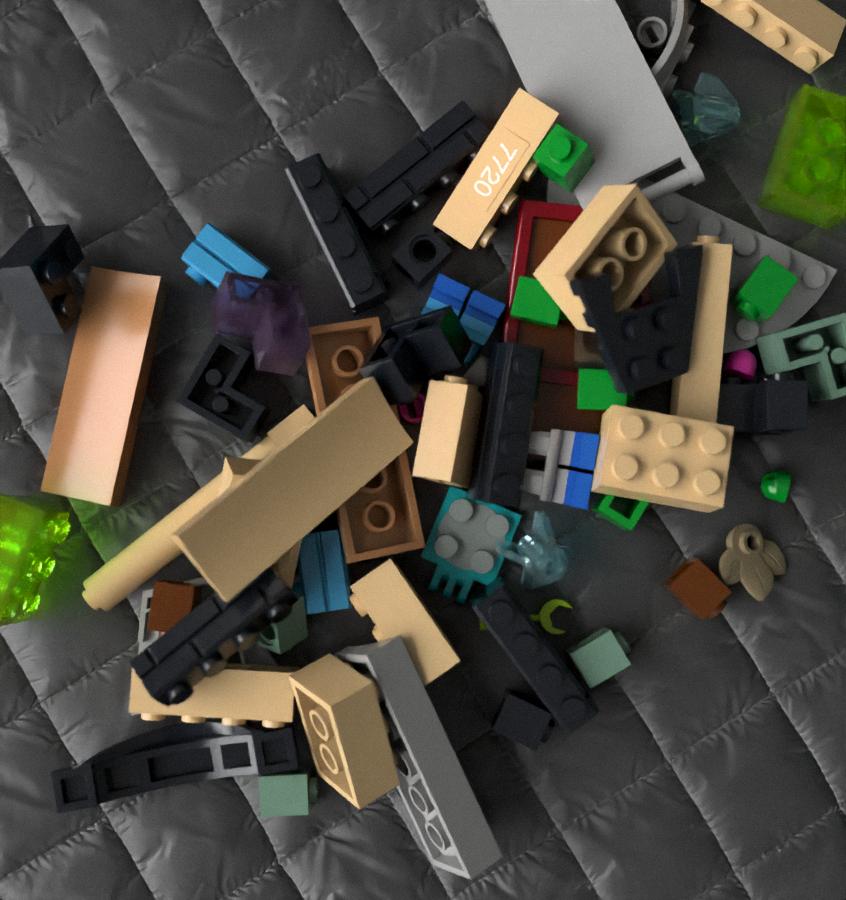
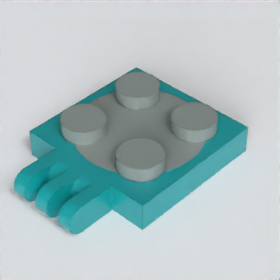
(466, 541)

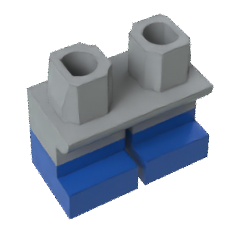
(559, 483)

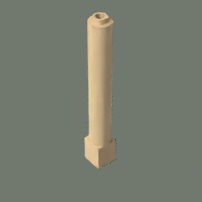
(156, 547)

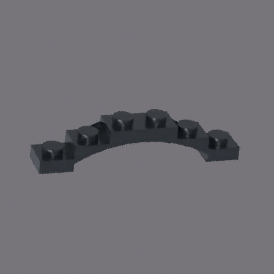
(173, 758)

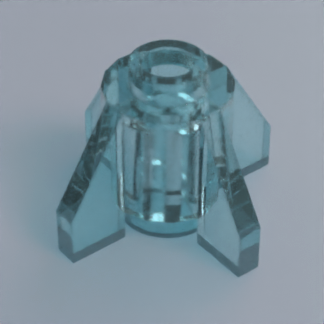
(708, 111)
(538, 554)

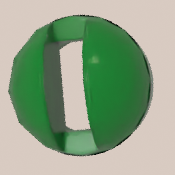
(776, 485)

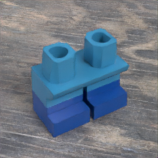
(479, 316)

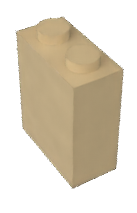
(448, 432)

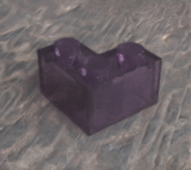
(268, 315)

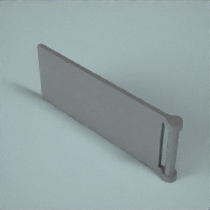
(595, 76)

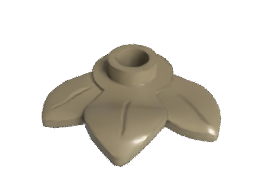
(753, 563)

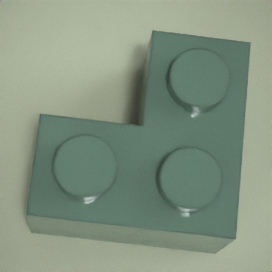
(816, 348)

